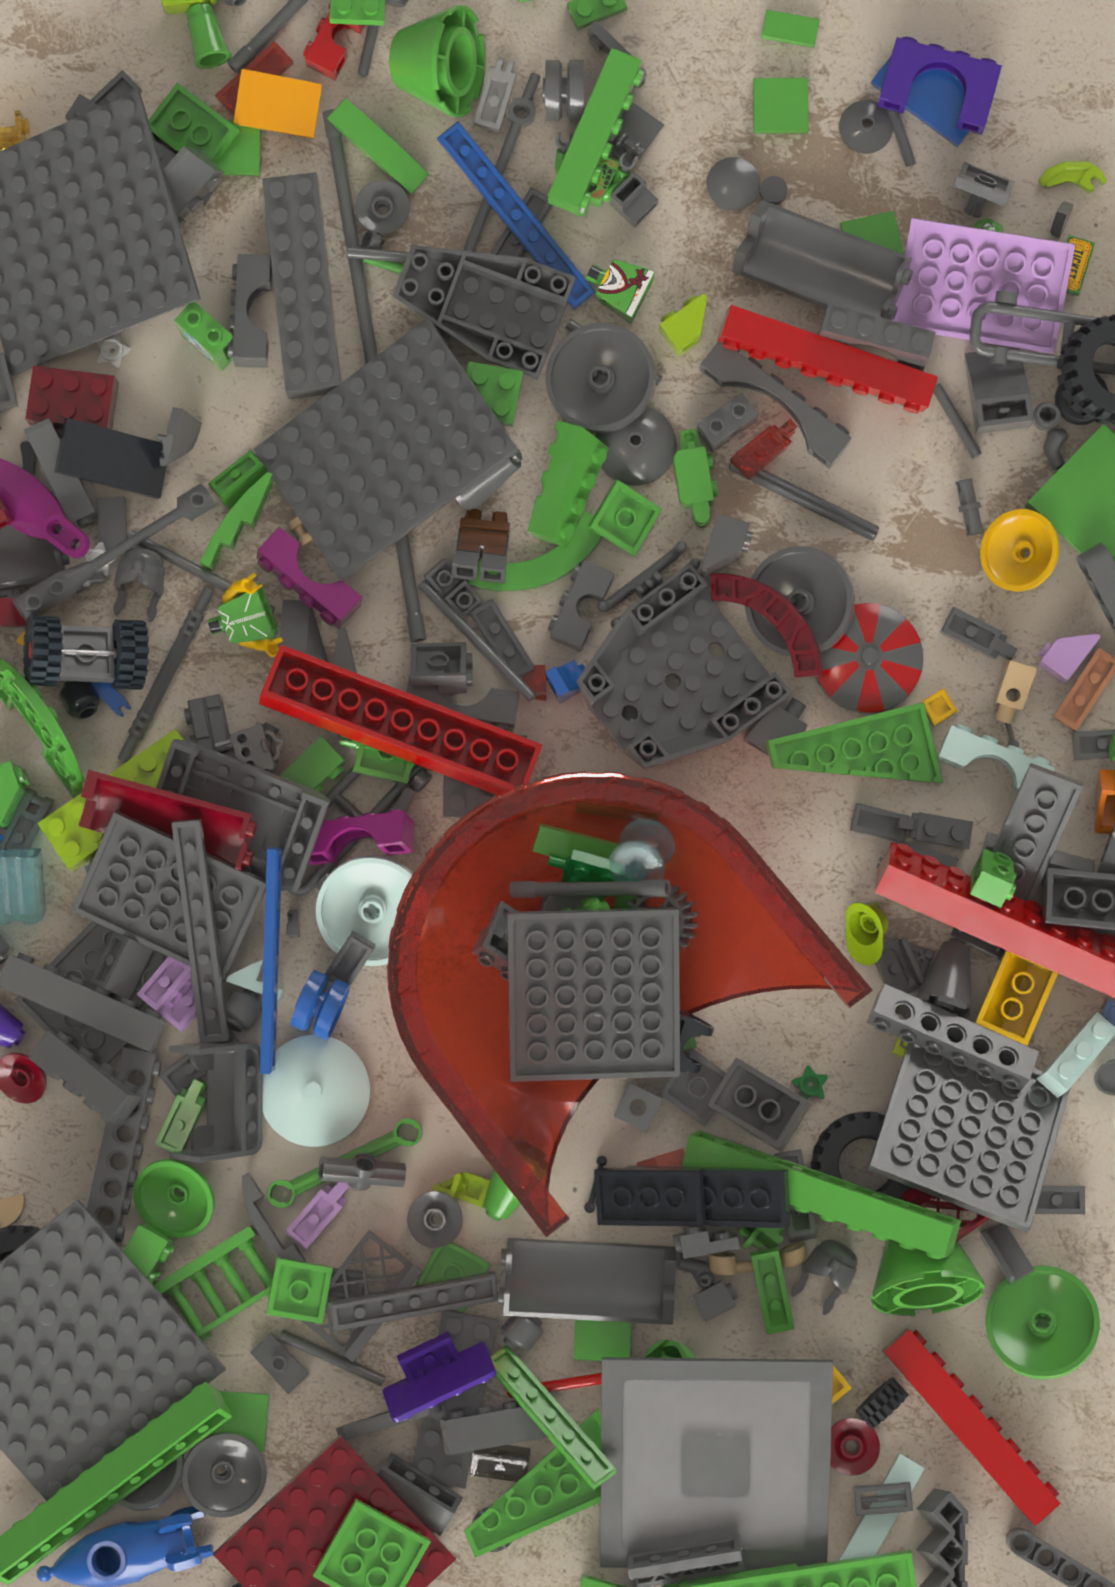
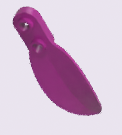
(38, 511)

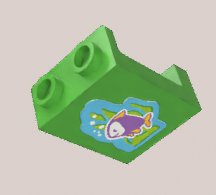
(205, 334)

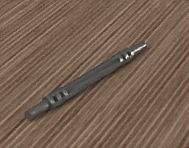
(165, 675)

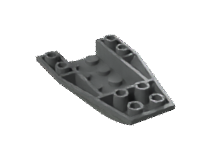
(488, 302)

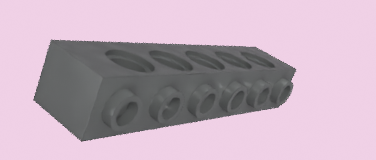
(967, 1035)

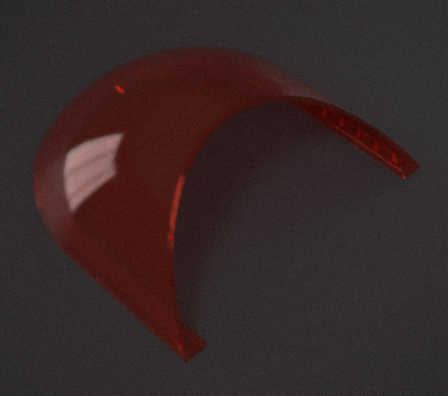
(457, 1011)

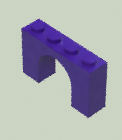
(975, 75)

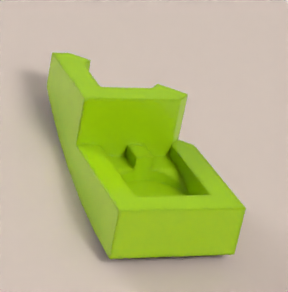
(465, 1187)

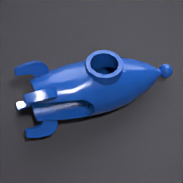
(130, 1552)

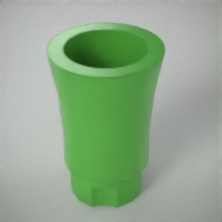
(206, 37)

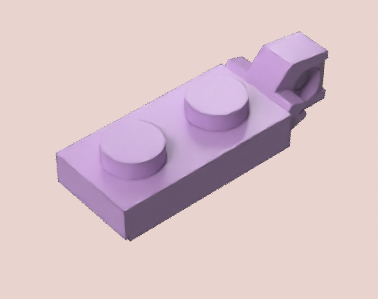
(318, 1214)

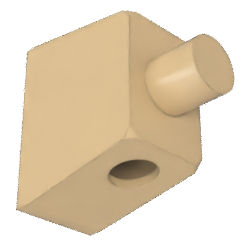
(1013, 676)

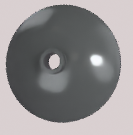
(642, 462)
(156, 1489)
(234, 1489)

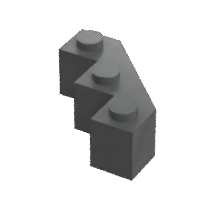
(946, 1545)

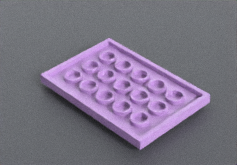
(965, 267)

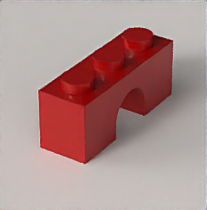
(323, 53)

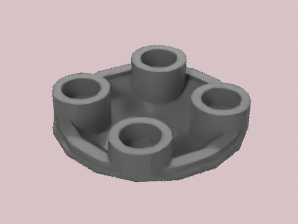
(733, 183)

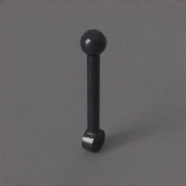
(590, 1206)

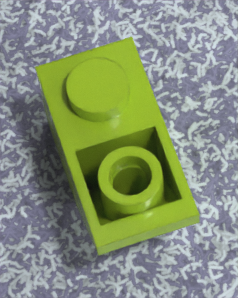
(684, 327)

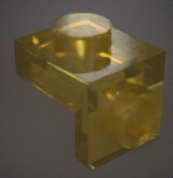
(14, 134)

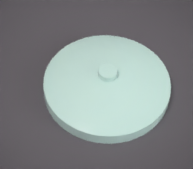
(362, 898)
(316, 1091)

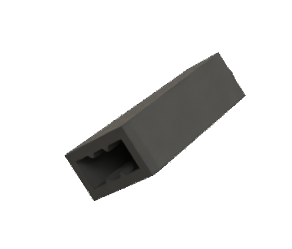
(69, 490)

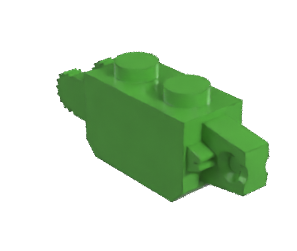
(693, 477)

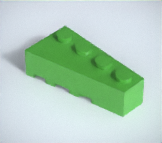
(567, 483)

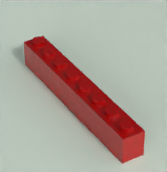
(827, 359)
(971, 1427)

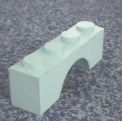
(963, 747)

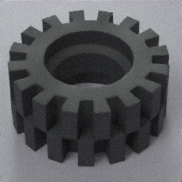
(882, 1402)

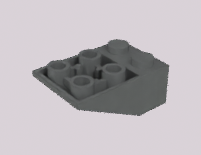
(998, 394)

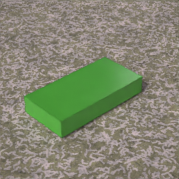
(790, 28)

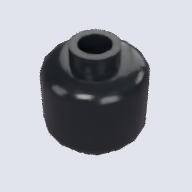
(79, 699)

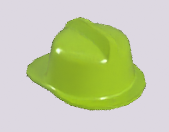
(865, 931)

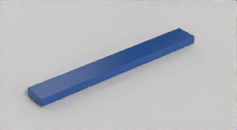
(511, 208)
(271, 960)

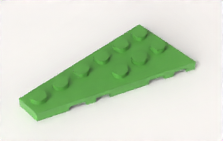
(537, 1499)

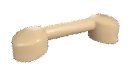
(725, 1262)

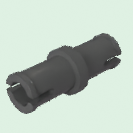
(969, 507)

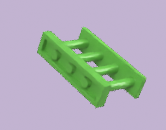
(196, 1272)

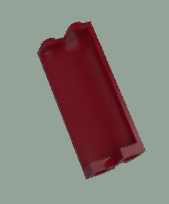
(225, 830)

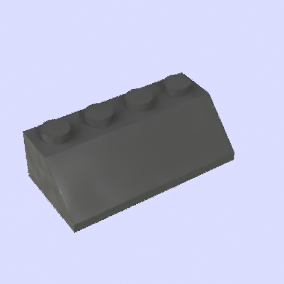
(189, 180)
(1078, 898)

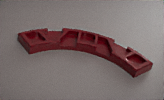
(781, 614)

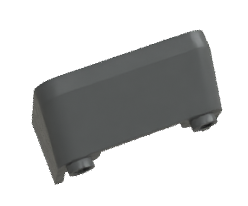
(232, 1101)

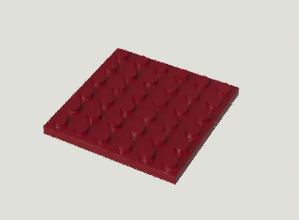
(297, 1524)

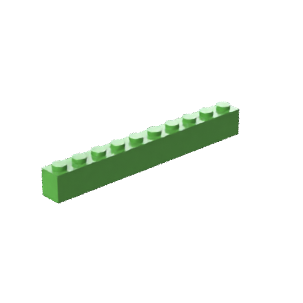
(835, 1198)
(111, 1480)

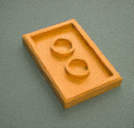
(277, 104)

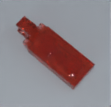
(763, 449)

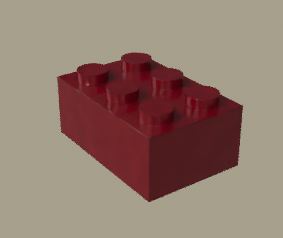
(71, 395)

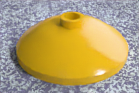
(1005, 546)

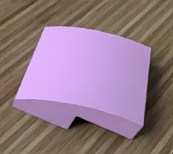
(171, 993)

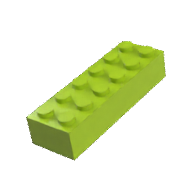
(79, 844)

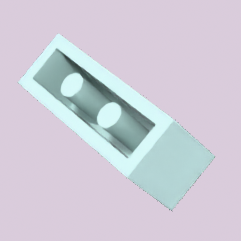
(1077, 1054)

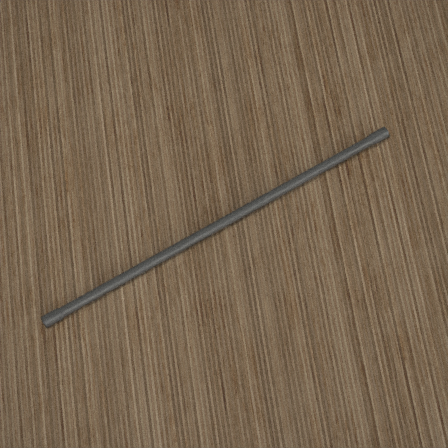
(414, 616)

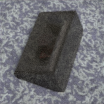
(501, 1462)

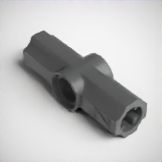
(362, 1171)

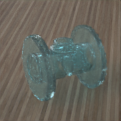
(642, 851)

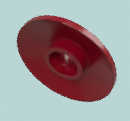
(21, 1078)
(866, 1450)

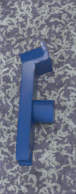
(111, 697)

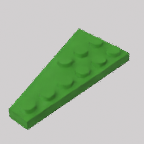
(876, 746)

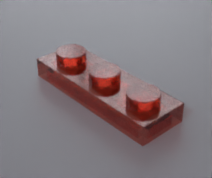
(270, 61)

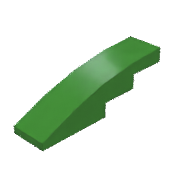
(377, 146)
(243, 513)

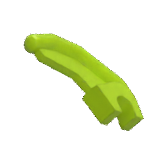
(1074, 172)

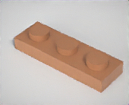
(1086, 690)

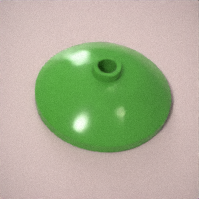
(166, 1207)

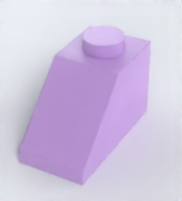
(1066, 655)

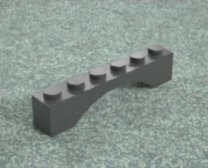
(821, 436)

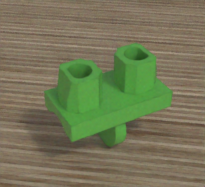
(761, 1236)

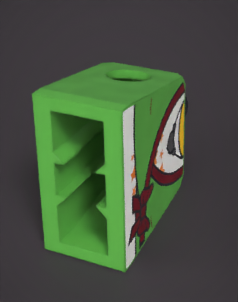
(621, 287)

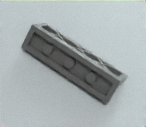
(686, 1558)

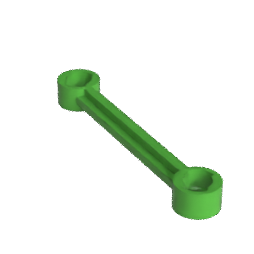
(375, 1148)

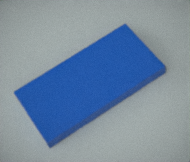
(935, 100)

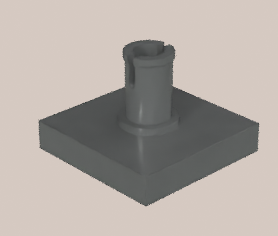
(983, 186)

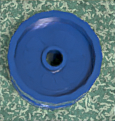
(316, 1003)

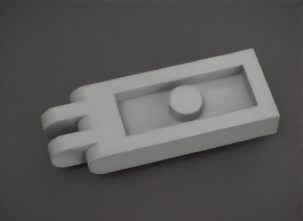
(495, 96)

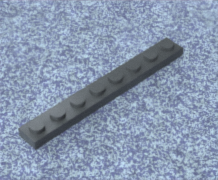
(200, 930)

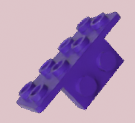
(435, 1374)

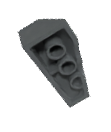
(300, 629)

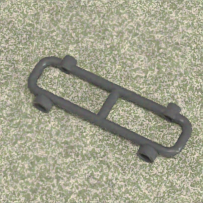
(1006, 304)
(418, 779)

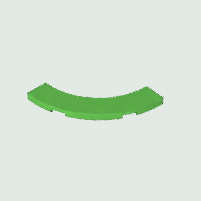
(548, 567)

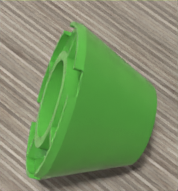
(441, 60)
(914, 1281)

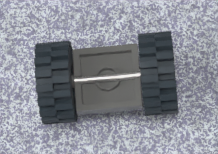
(85, 653)

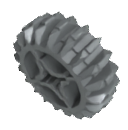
(685, 914)

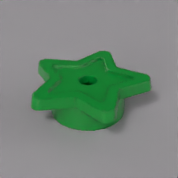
(810, 1076)

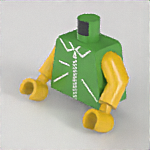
(247, 617)

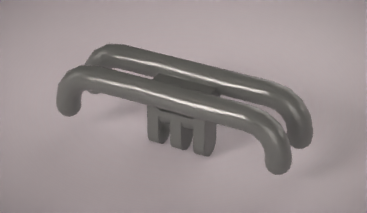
(646, 580)

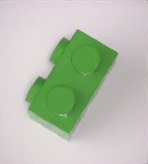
(993, 877)

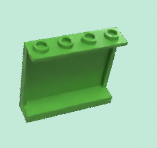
(1082, 495)

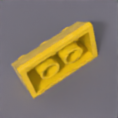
(1016, 998)

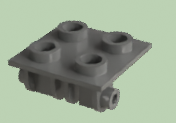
(635, 134)

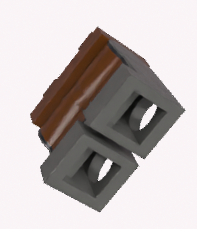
(483, 537)

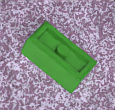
(238, 478)

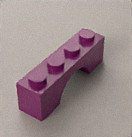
(334, 600)
(390, 830)

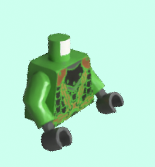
(612, 175)

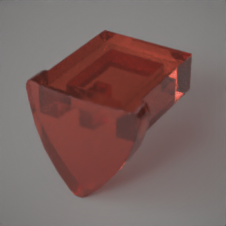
(537, 682)

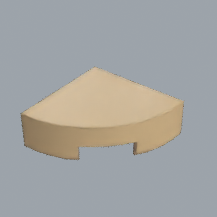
(11, 1209)

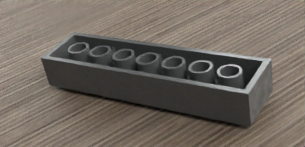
(302, 284)

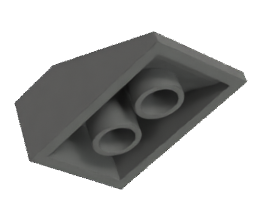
(759, 1104)

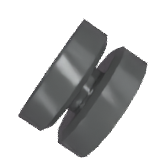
(563, 90)

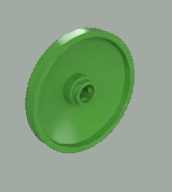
(1043, 1323)

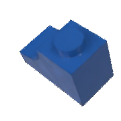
(563, 680)

